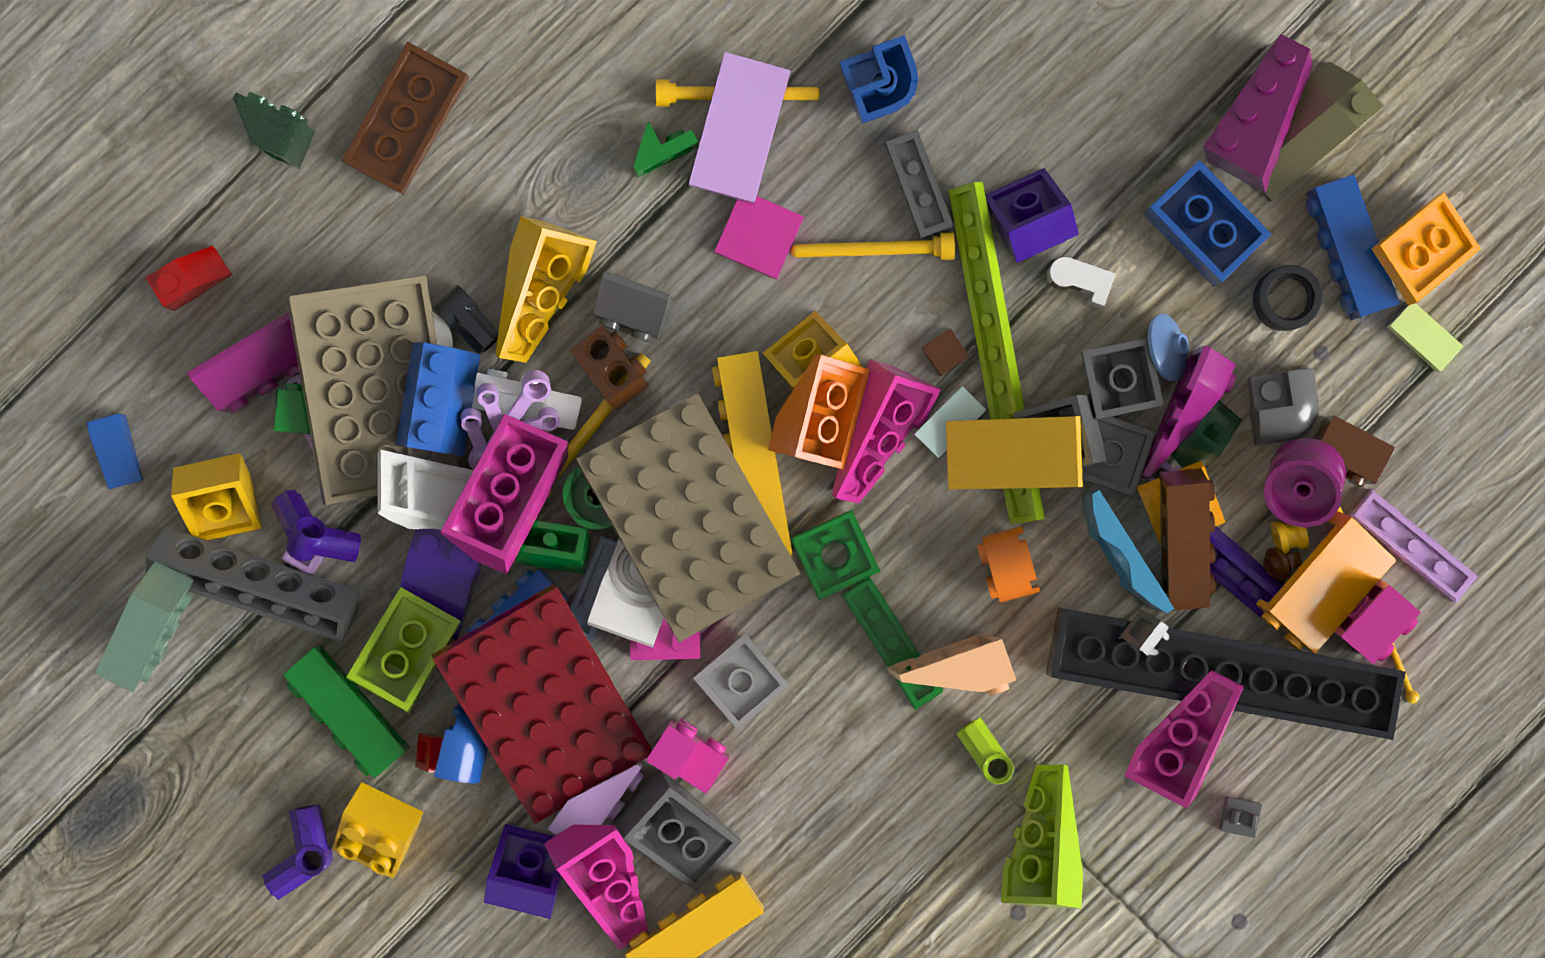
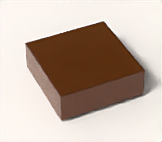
(945, 352)

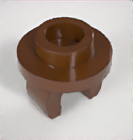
(1279, 564)

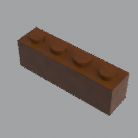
(1186, 538)

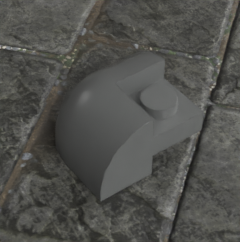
(1282, 405)

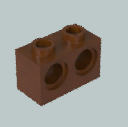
(606, 370)

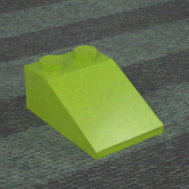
(398, 653)

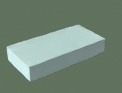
(958, 407)

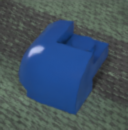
(881, 79)
(461, 751)

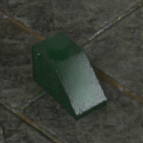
(1208, 437)

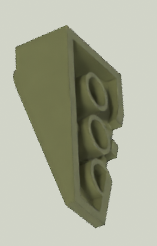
(1327, 113)

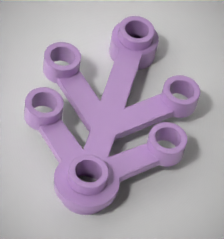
(529, 394)

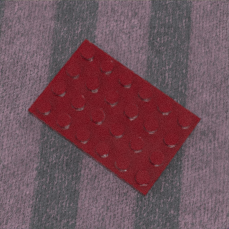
(542, 702)

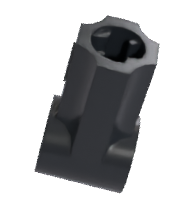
(462, 314)

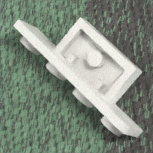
(509, 390)

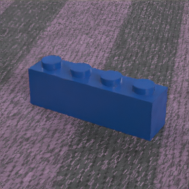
(1348, 238)

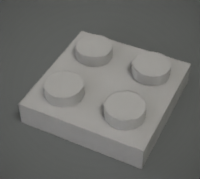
(741, 681)

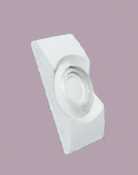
(418, 490)
(625, 603)

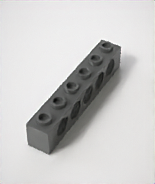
(257, 584)

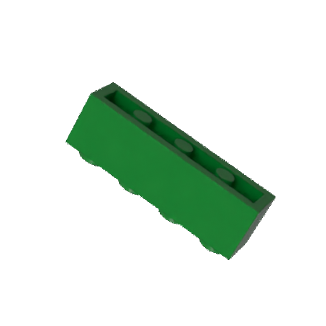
(346, 711)

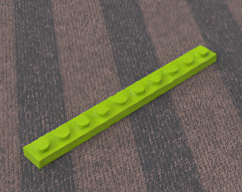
(991, 327)

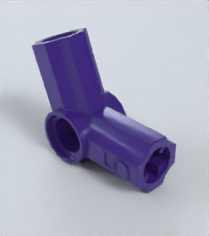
(309, 535)
(296, 870)

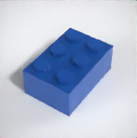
(1207, 223)

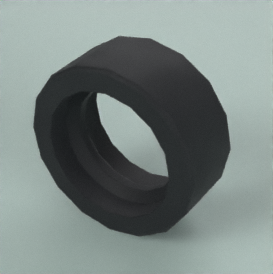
(1306, 279)

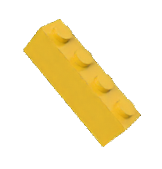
(702, 924)

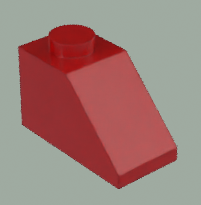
(188, 277)

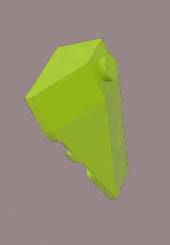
(1046, 855)

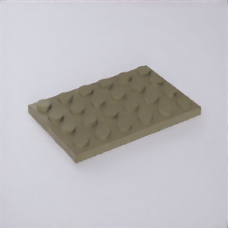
(354, 374)
(687, 517)

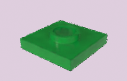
(859, 562)

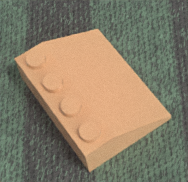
(969, 664)

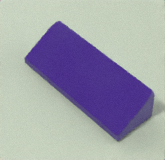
(1241, 573)

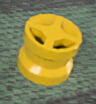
(1289, 536)

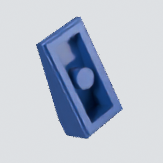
(115, 450)

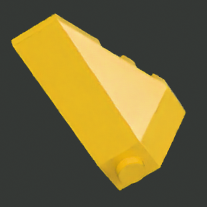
(539, 275)

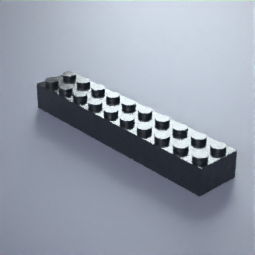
(1274, 679)

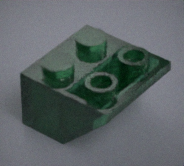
(275, 132)

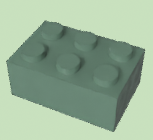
(145, 627)

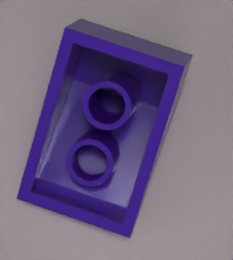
(440, 574)

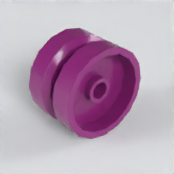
(1305, 482)

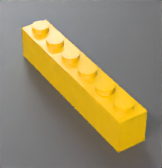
(751, 432)

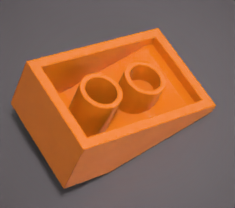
(821, 413)

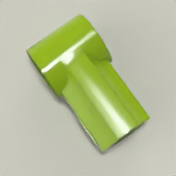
(984, 748)

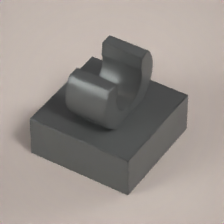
(1145, 632)
(1240, 816)

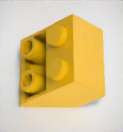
(376, 830)

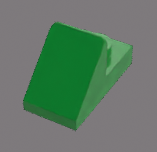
(654, 155)

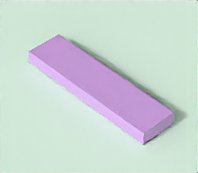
(1412, 545)

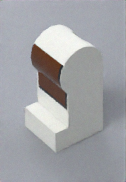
(1081, 277)

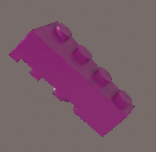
(1260, 117)

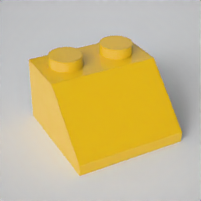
(798, 347)
(216, 497)

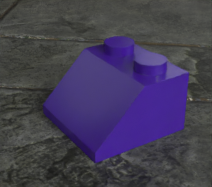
(1031, 215)
(523, 873)

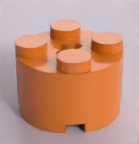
(1009, 565)

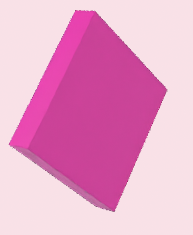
(759, 236)

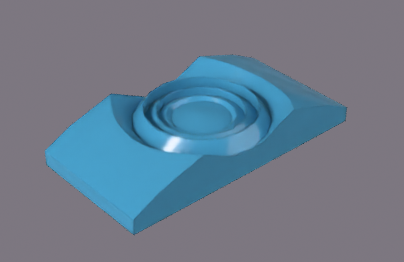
(1122, 553)

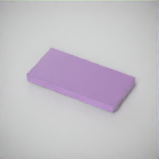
(739, 127)

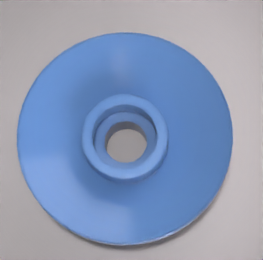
(1167, 347)

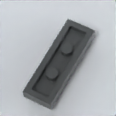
(919, 184)

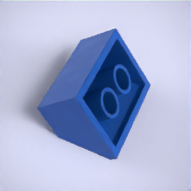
(435, 395)

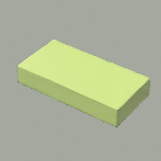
(1425, 336)

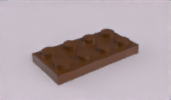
(405, 118)

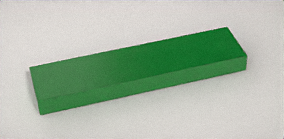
(887, 636)

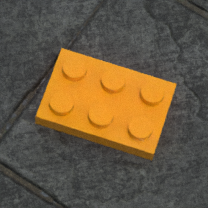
(1426, 249)

